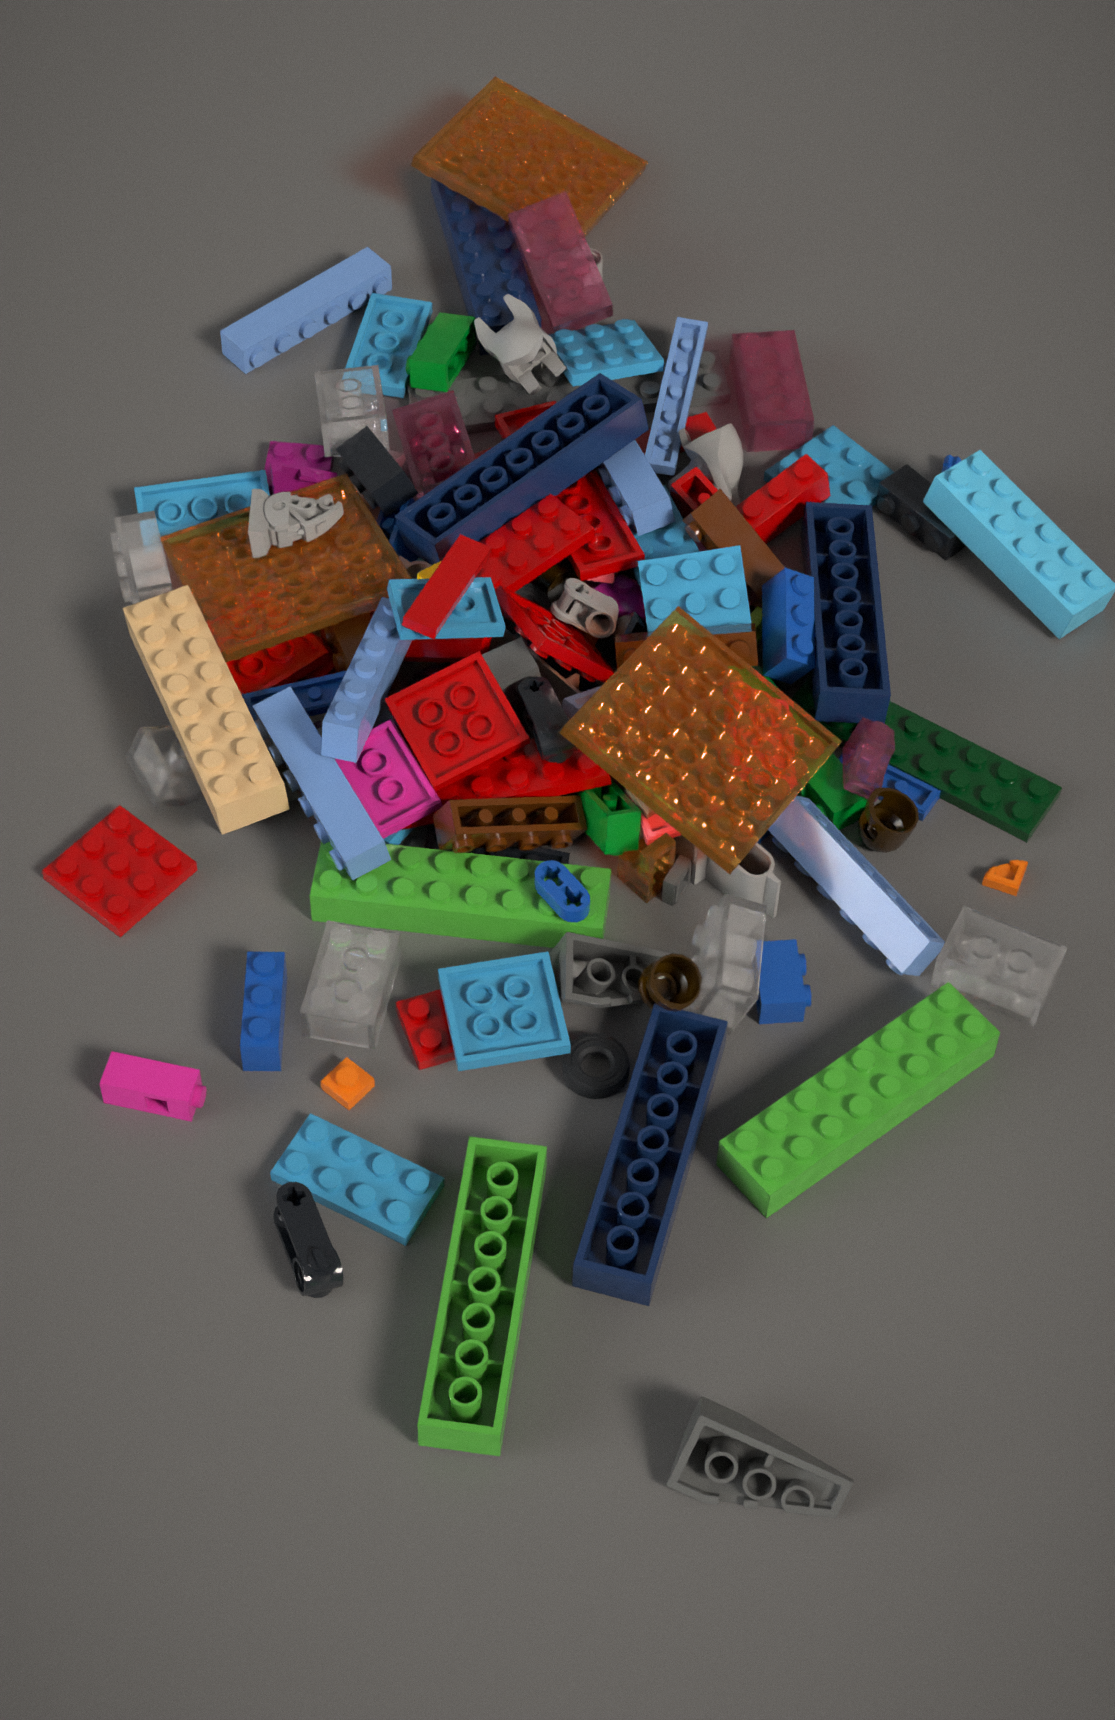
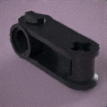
(545, 719)
(306, 1241)

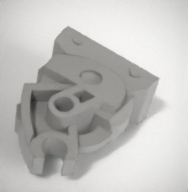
(288, 518)

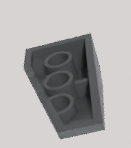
(600, 970)
(746, 1464)

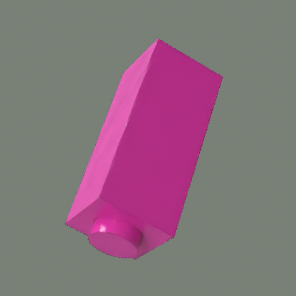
(152, 1086)

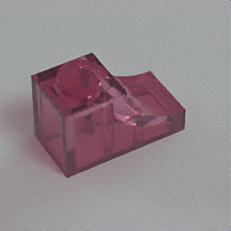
(867, 757)

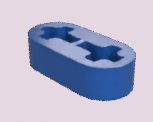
(566, 887)

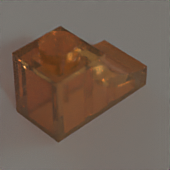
(647, 867)

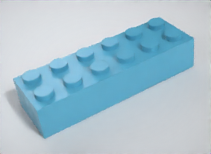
(1019, 544)

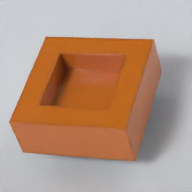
(347, 1083)

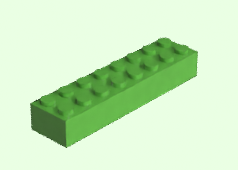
(455, 896)
(856, 1099)
(483, 1297)

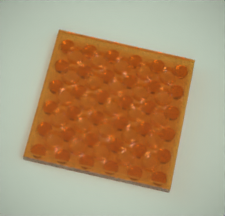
(518, 151)
(292, 588)
(701, 739)

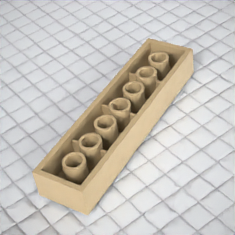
(206, 710)

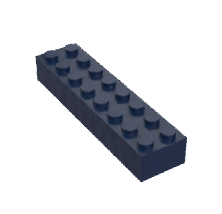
(483, 259)
(525, 468)
(849, 624)
(650, 1156)

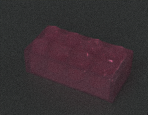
(560, 264)
(771, 390)
(433, 440)

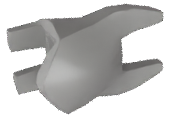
(521, 346)
(717, 457)

